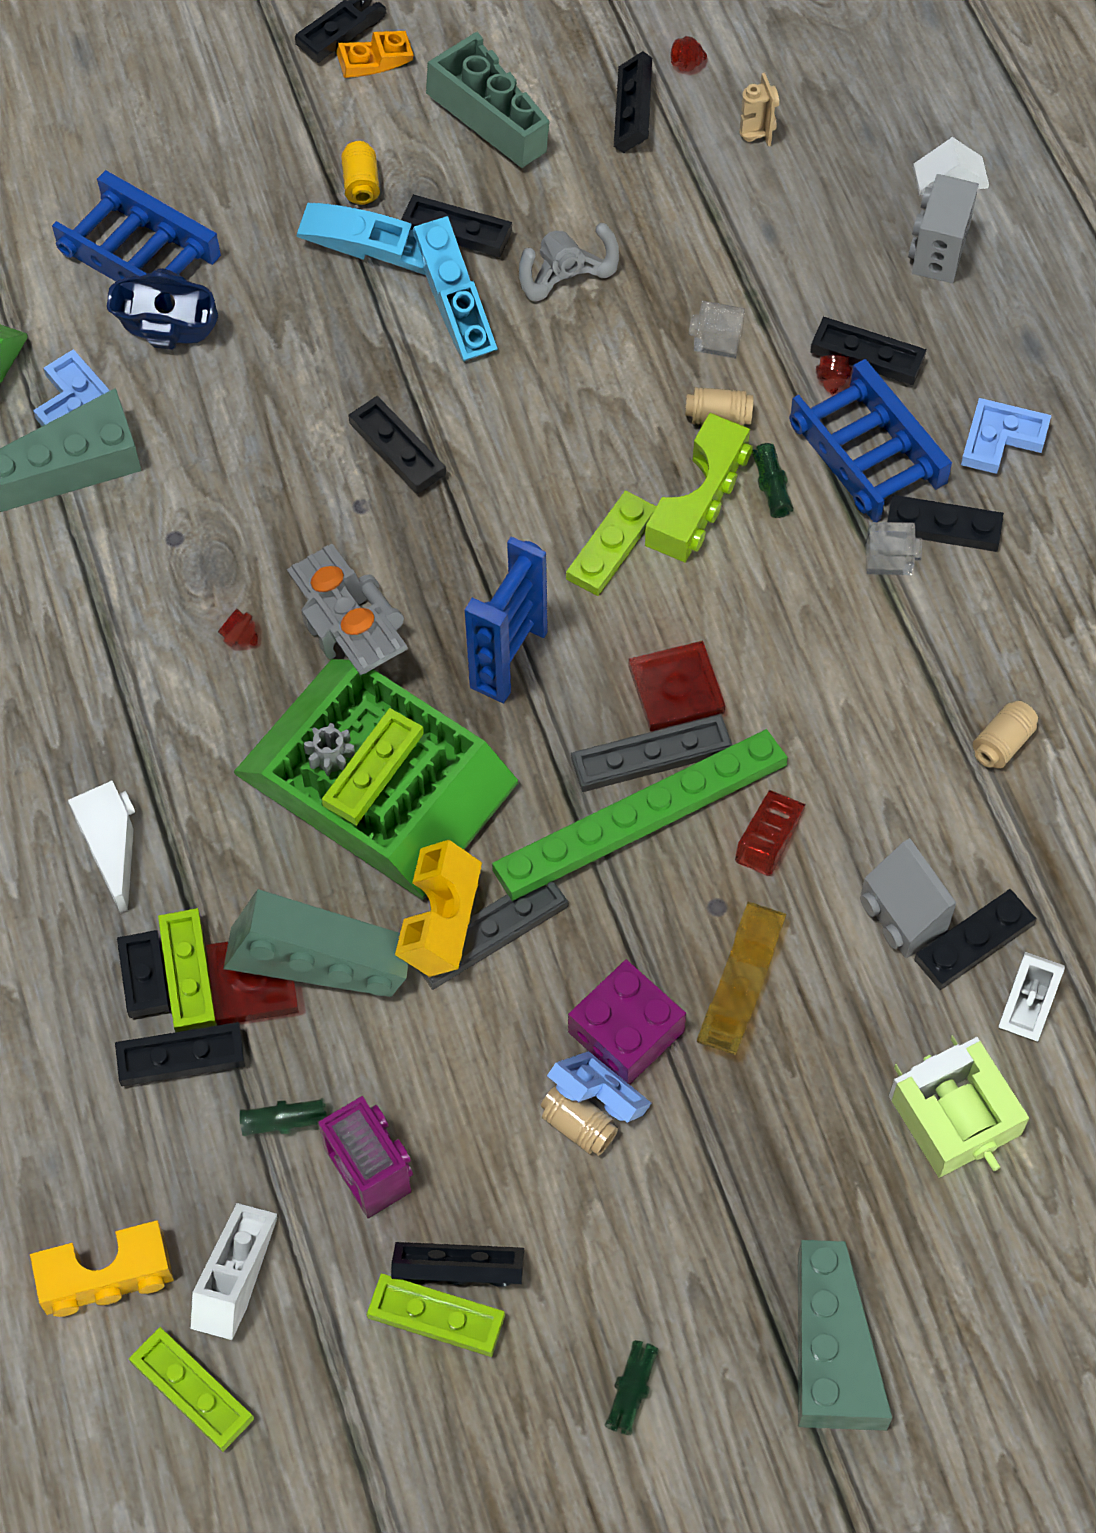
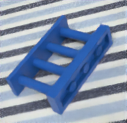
(141, 211)
(886, 412)
(501, 625)

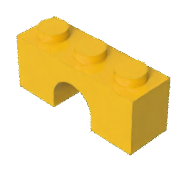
(437, 937)
(139, 1266)

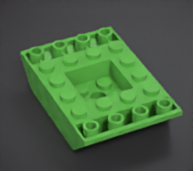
(436, 795)

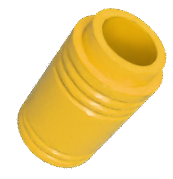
(360, 173)

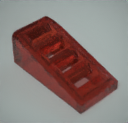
(759, 853)

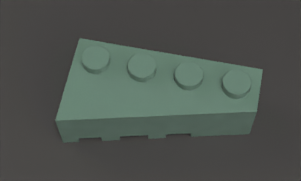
(487, 100)
(68, 454)
(313, 947)
(836, 1355)

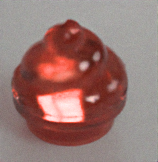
(687, 53)
(833, 372)
(239, 630)

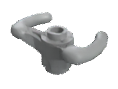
(565, 260)

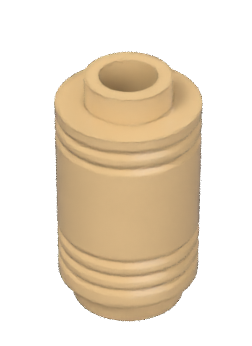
(725, 403)
(1005, 734)
(579, 1121)

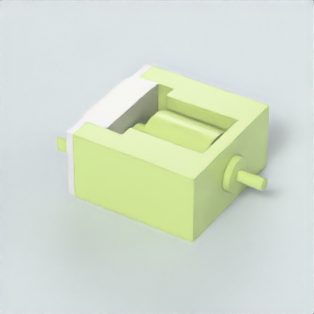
(966, 1119)

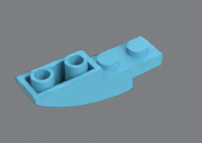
(361, 234)
(453, 289)

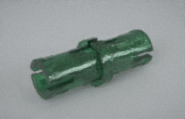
(772, 480)
(282, 1117)
(631, 1387)

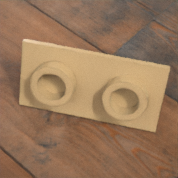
(758, 111)

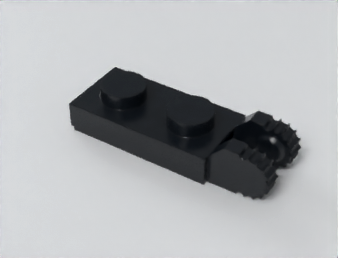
(338, 26)

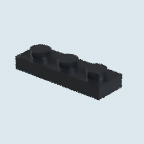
(633, 102)
(470, 228)
(884, 354)
(397, 444)
(948, 522)
(975, 939)
(179, 1054)
(457, 1263)

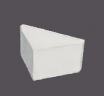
(951, 160)
(1031, 996)

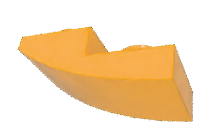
(382, 54)

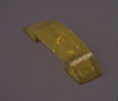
(742, 979)

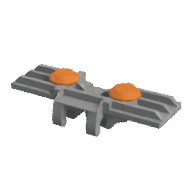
(334, 612)

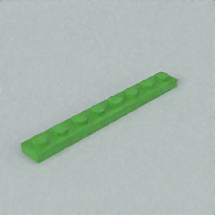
(638, 814)

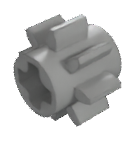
(329, 749)

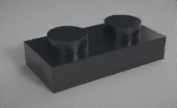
(143, 974)

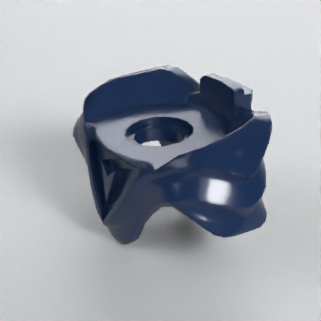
(134, 305)

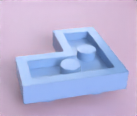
(74, 382)
(999, 425)
(587, 1077)

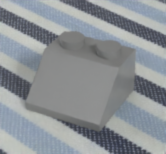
(907, 900)

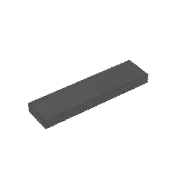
(650, 752)
(503, 923)

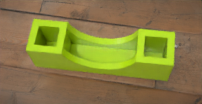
(680, 521)

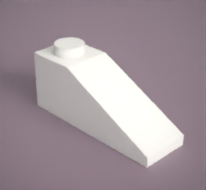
(109, 835)
(231, 1272)

